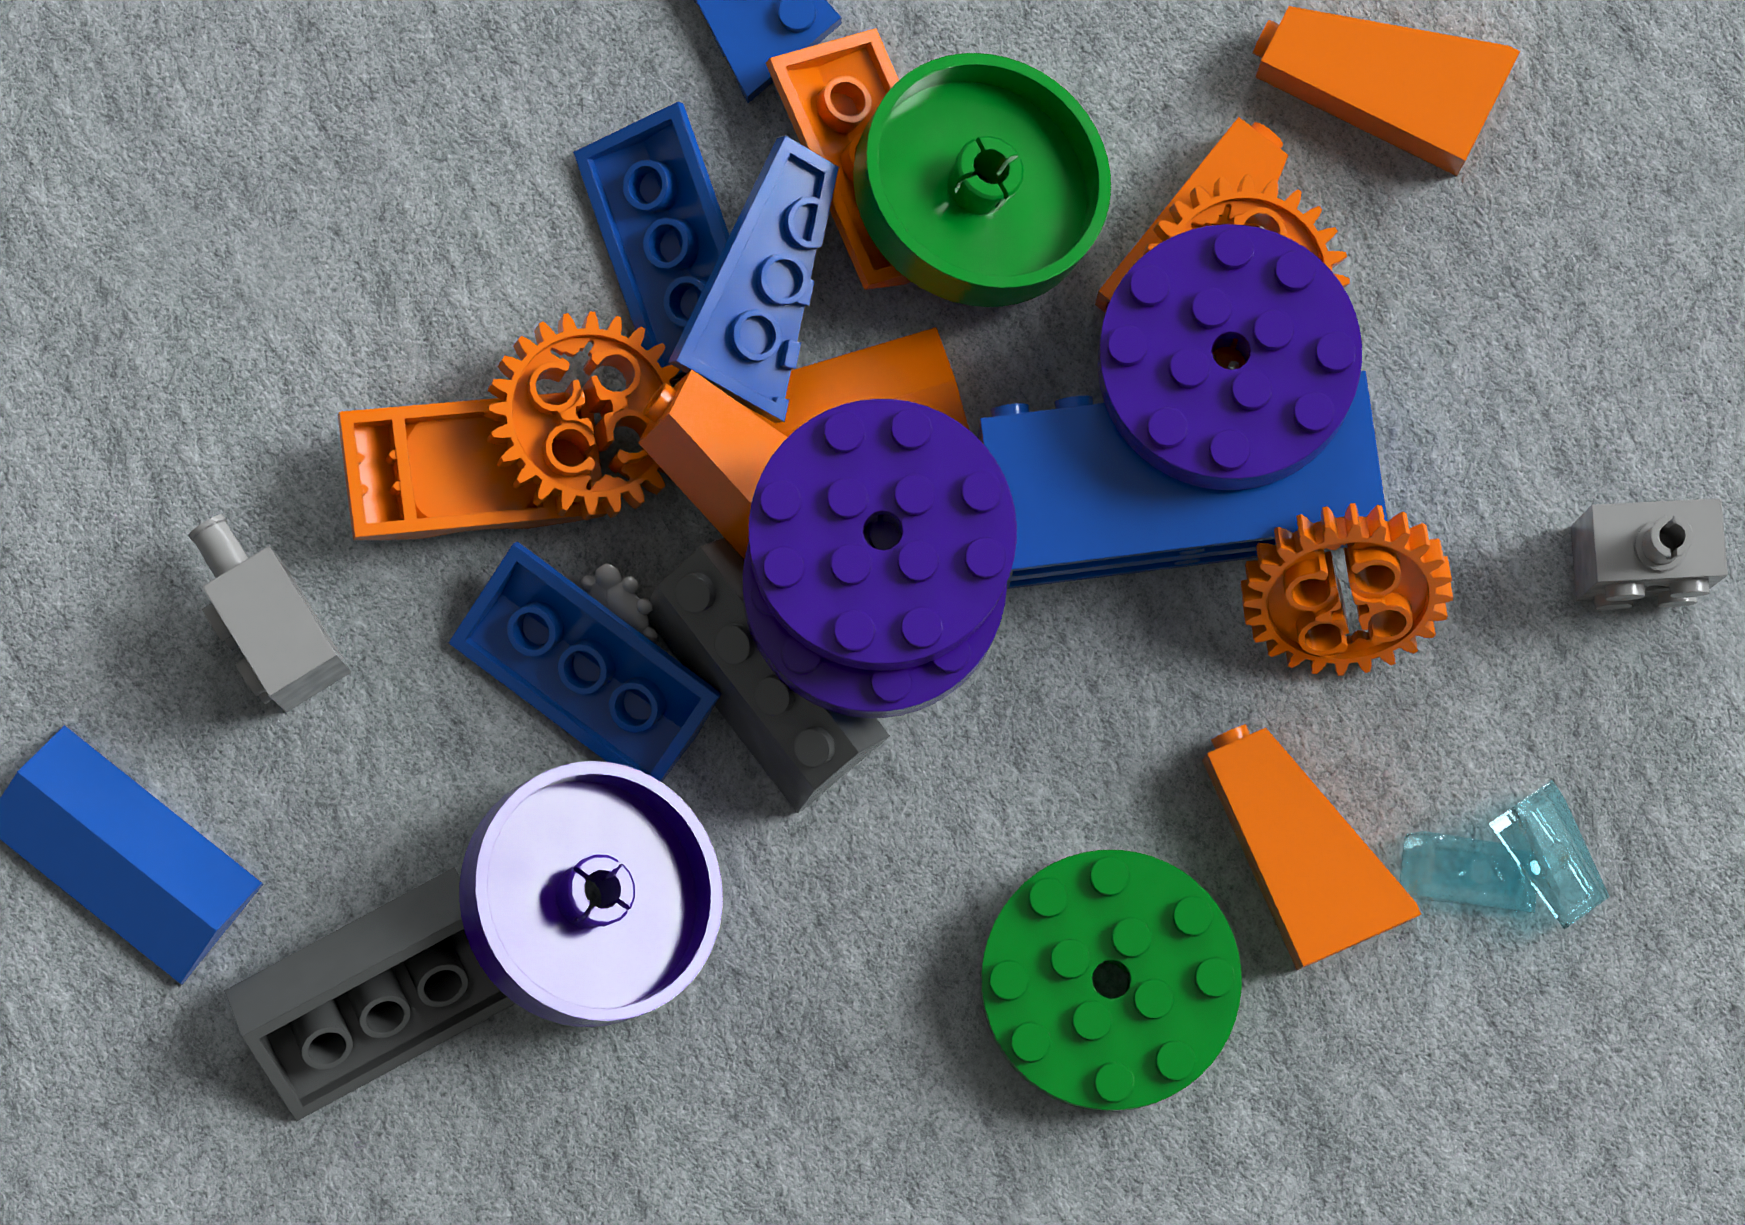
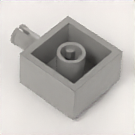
(1648, 552)
(268, 618)

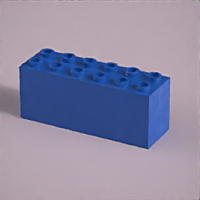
(1104, 511)

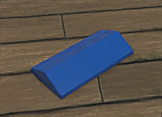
(656, 220)
(584, 666)
(123, 854)

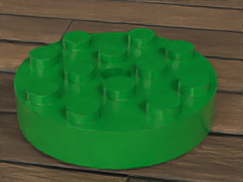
(953, 229)
(1125, 914)

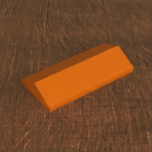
(829, 100)
(900, 369)

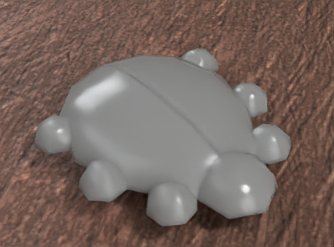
(620, 598)

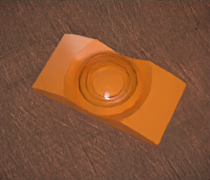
(436, 474)

